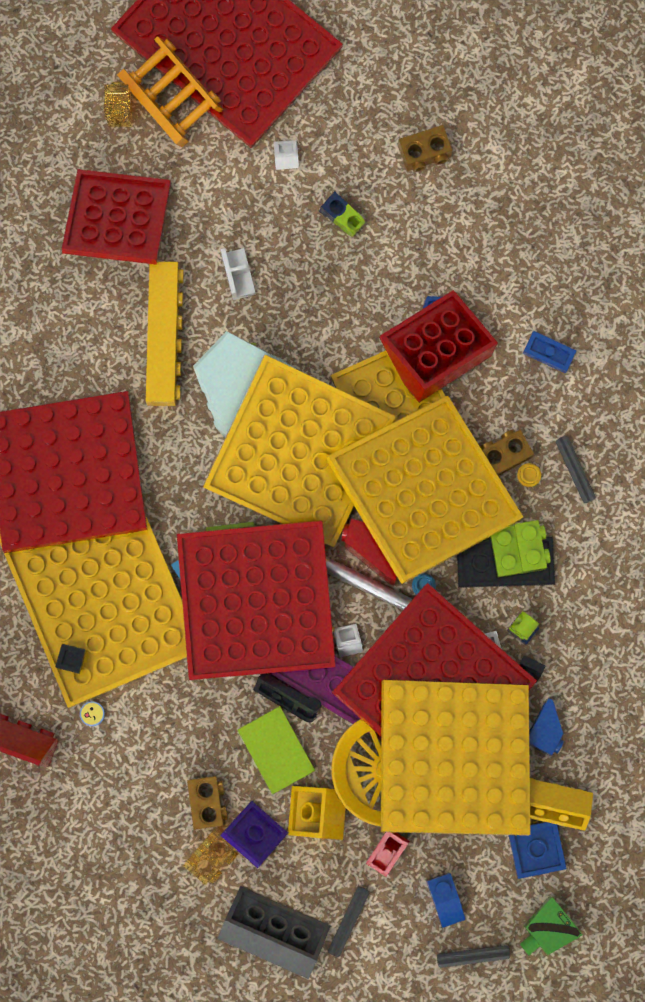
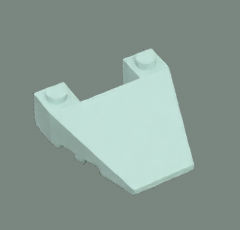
(226, 376)

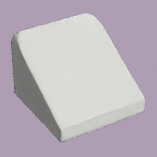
(286, 154)
(348, 640)

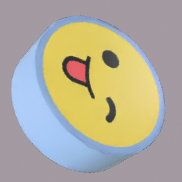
(92, 713)

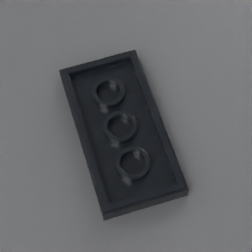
(478, 569)

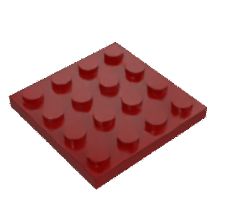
(116, 216)

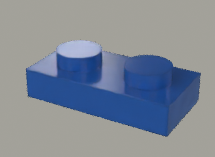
(549, 352)

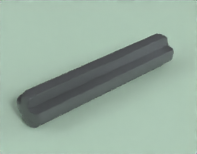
(575, 469)
(348, 921)
(473, 956)

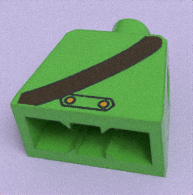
(549, 929)

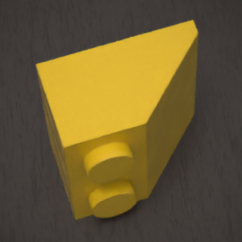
(316, 813)

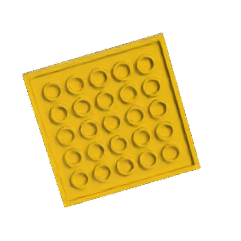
(281, 445)
(424, 489)
(455, 758)

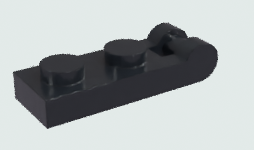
(287, 697)

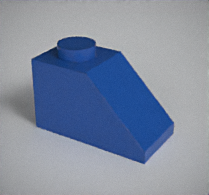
(546, 730)
(446, 899)

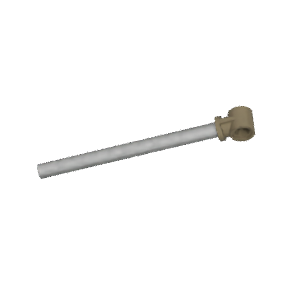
(365, 583)

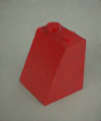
(364, 547)

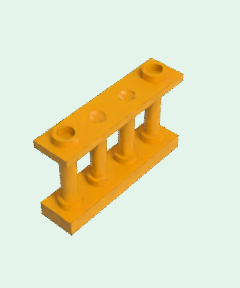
(148, 96)

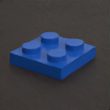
(537, 852)

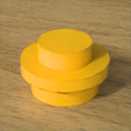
(529, 475)

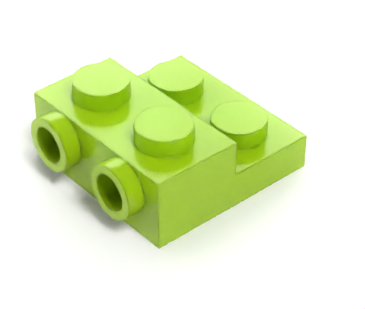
(520, 549)

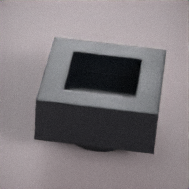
(70, 658)
(533, 667)

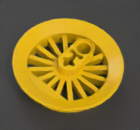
(345, 777)

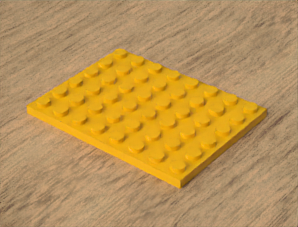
(105, 599)

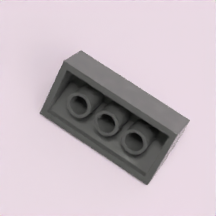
(274, 932)

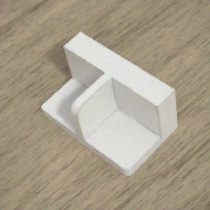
(238, 273)

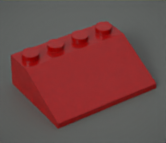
(437, 345)
(26, 743)

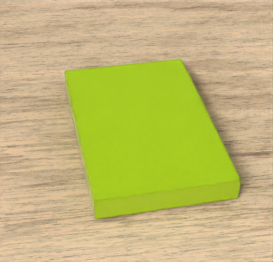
(276, 750)

